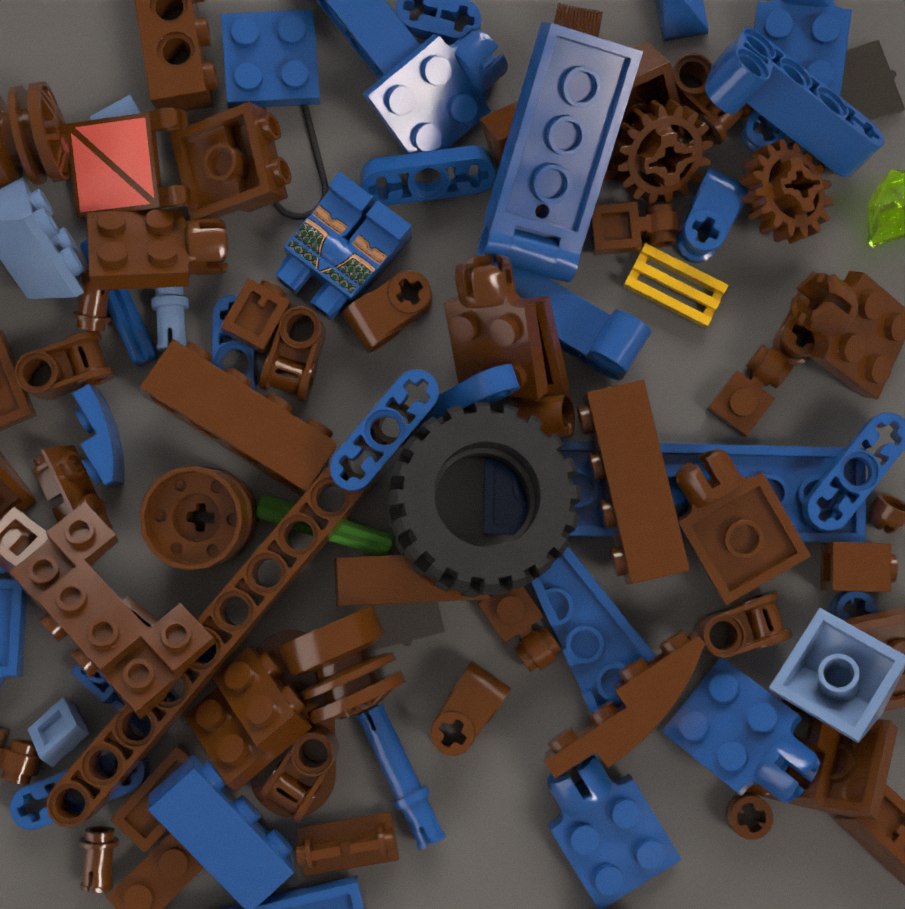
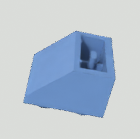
(34, 248)

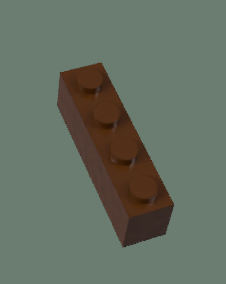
(239, 417)
(633, 482)

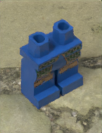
(343, 246)

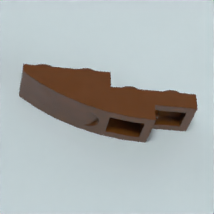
(647, 697)

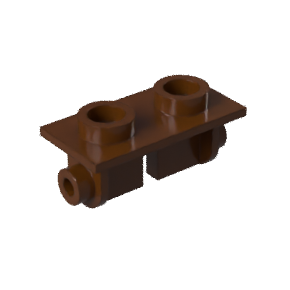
(64, 475)
(346, 844)

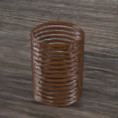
(579, 19)

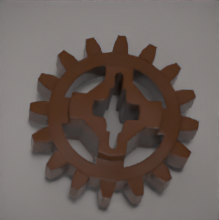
(661, 152)
(786, 191)

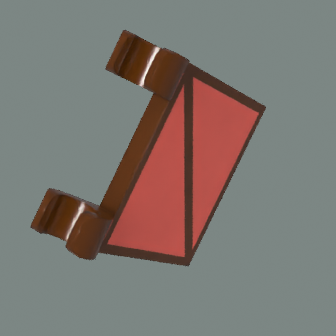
(118, 163)

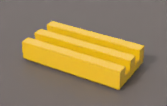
(684, 270)

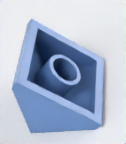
(840, 675)

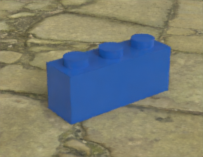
(222, 832)

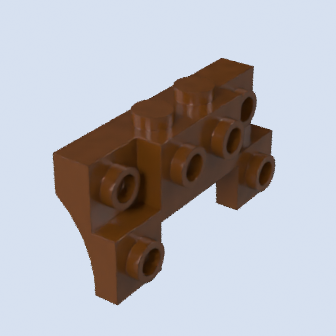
(106, 633)

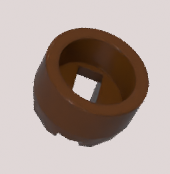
(888, 513)

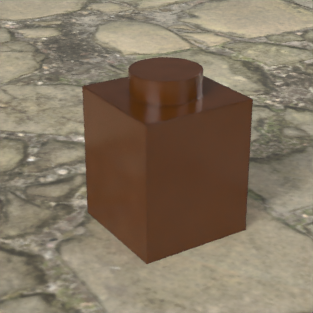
(857, 567)

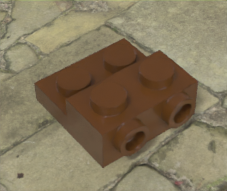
(232, 162)
(248, 717)

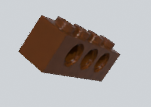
(183, 85)

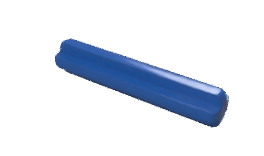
(128, 322)

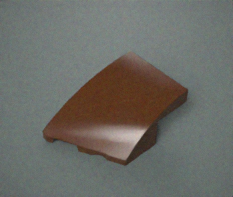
(849, 772)

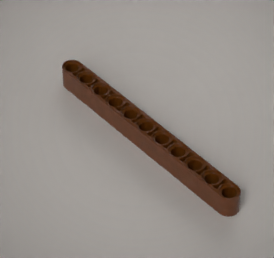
(118, 734)

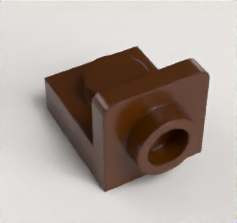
(256, 314)

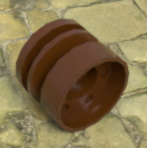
(33, 136)
(171, 521)
(343, 665)

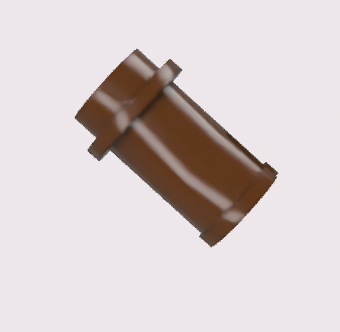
(92, 307)
(98, 858)

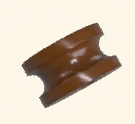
(763, 825)

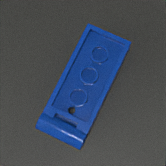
(558, 150)

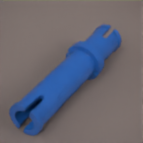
(401, 777)

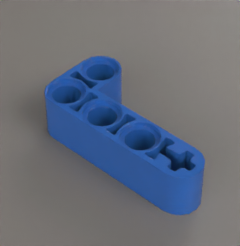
(372, 32)
(793, 100)
(586, 331)

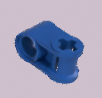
(712, 212)

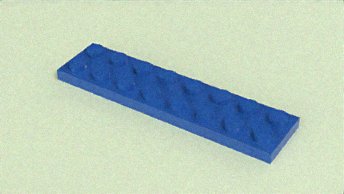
(789, 470)

